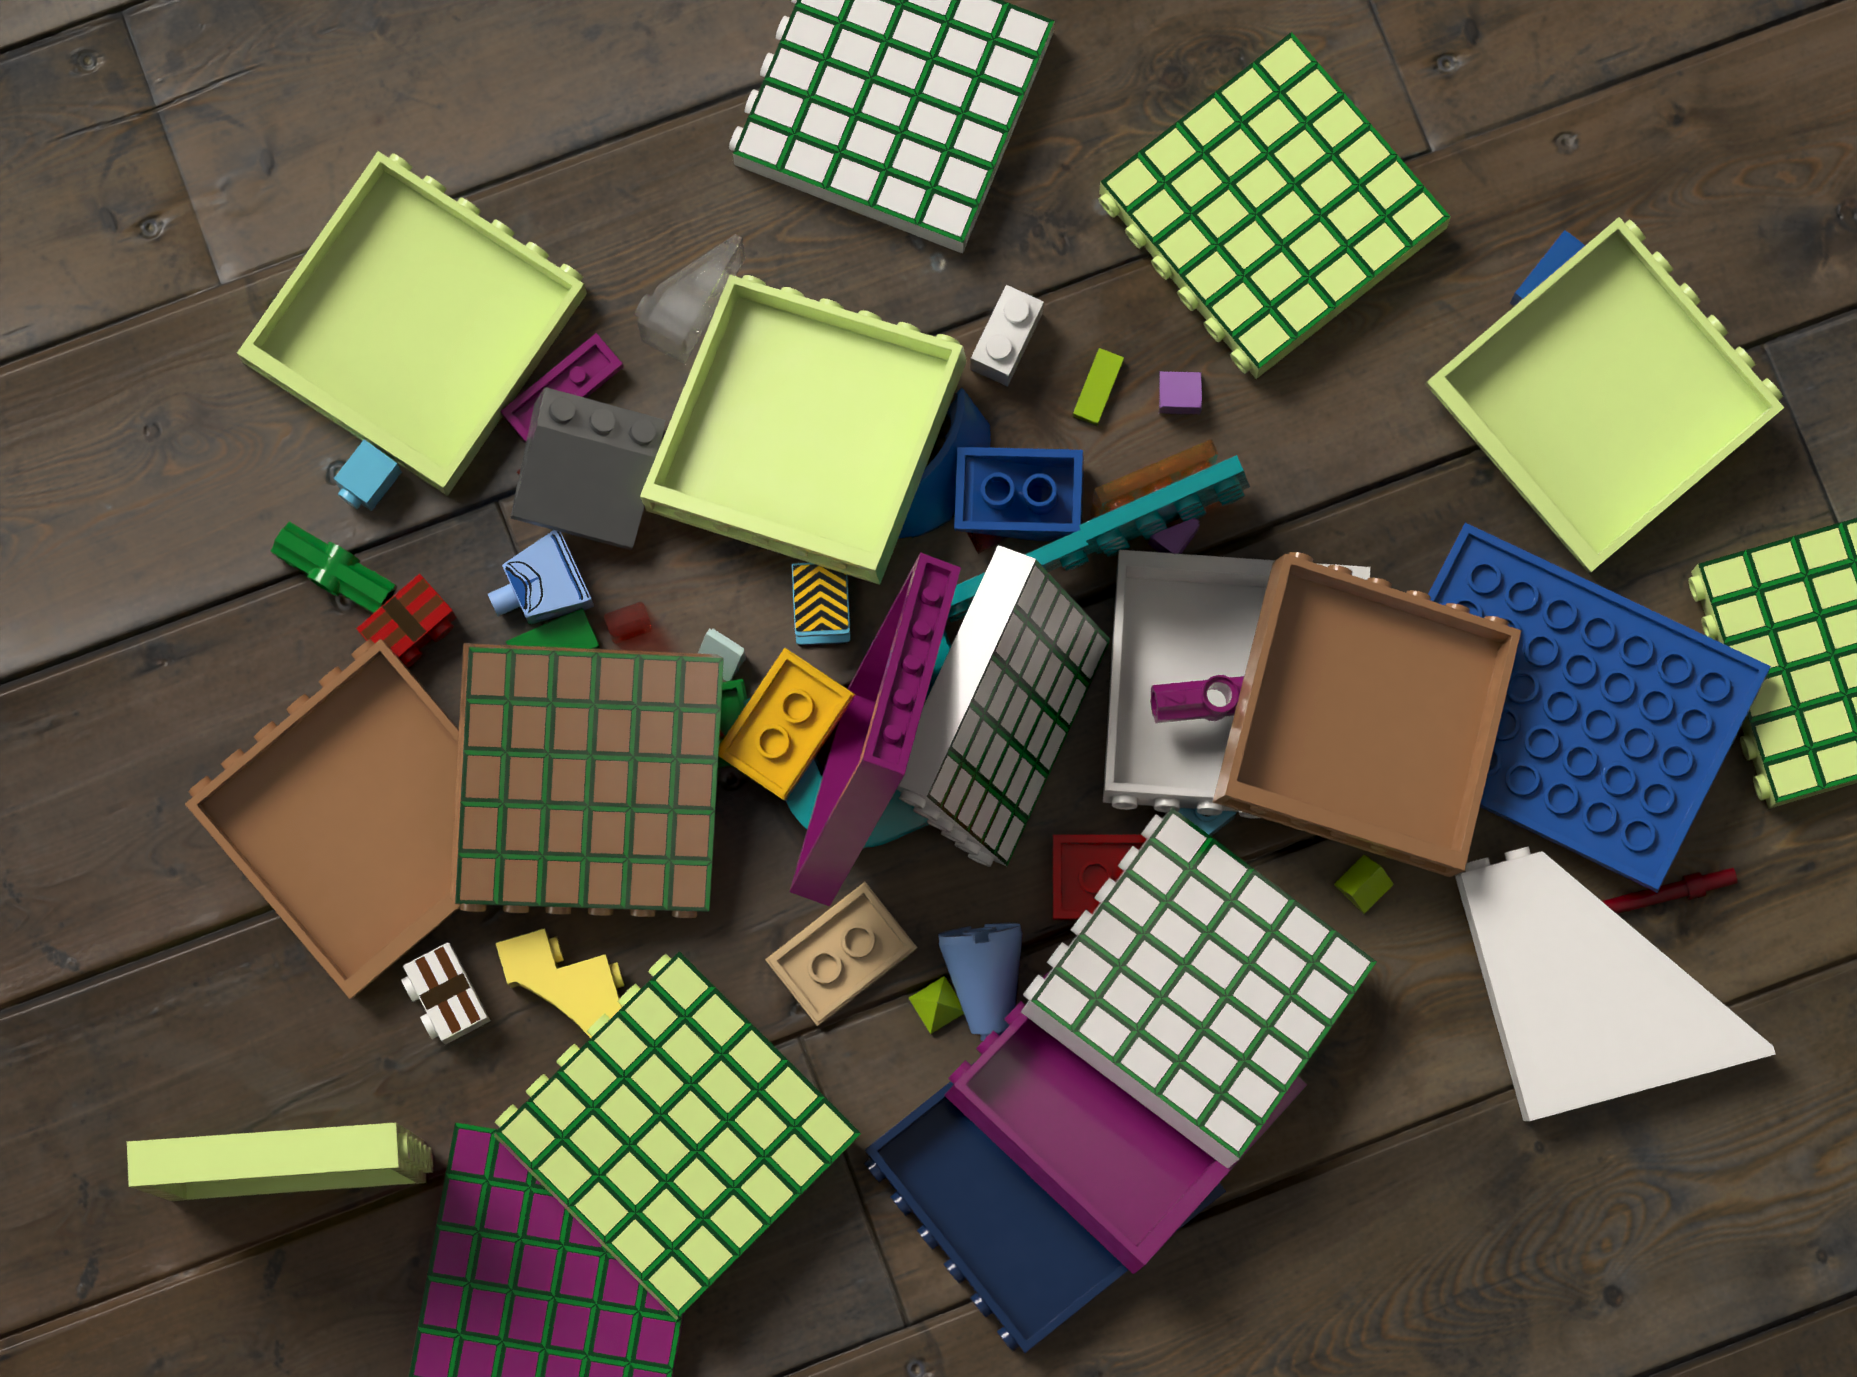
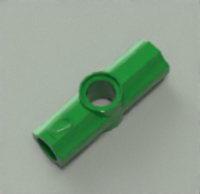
(332, 568)

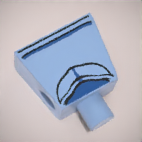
(542, 582)

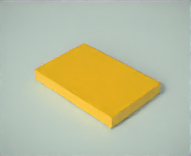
(785, 724)

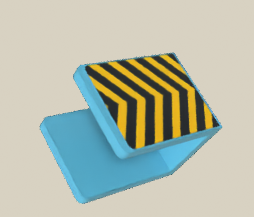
(820, 605)

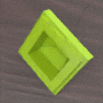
(937, 1005)

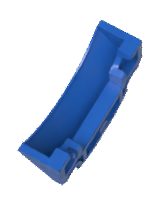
(936, 492)

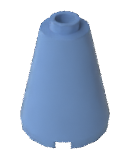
(984, 972)

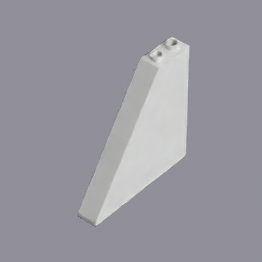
(1585, 996)

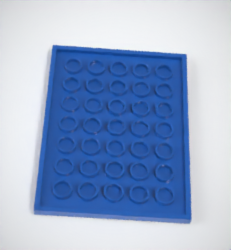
(1606, 710)

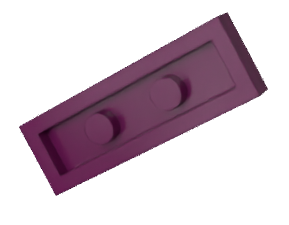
(577, 374)

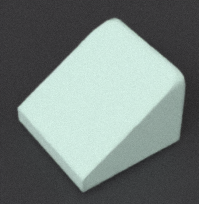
(732, 653)

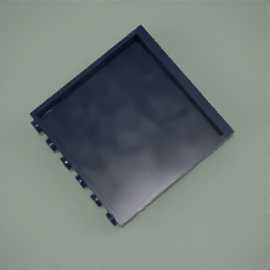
(994, 1222)

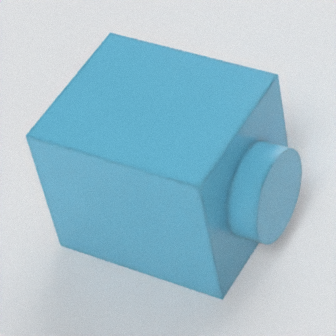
(366, 476)

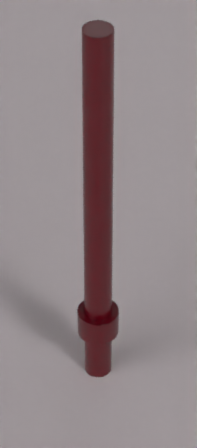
(1690, 886)

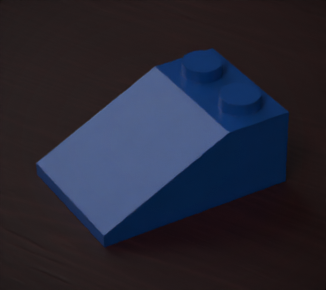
(1019, 492)

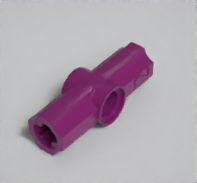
(1190, 700)

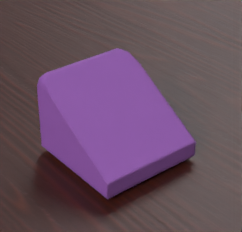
(1180, 392)
(1175, 538)

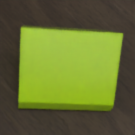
(1364, 883)

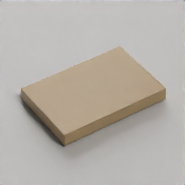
(841, 954)

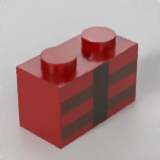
(410, 620)

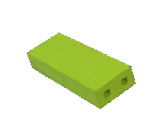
(1098, 386)

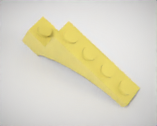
(578, 990)

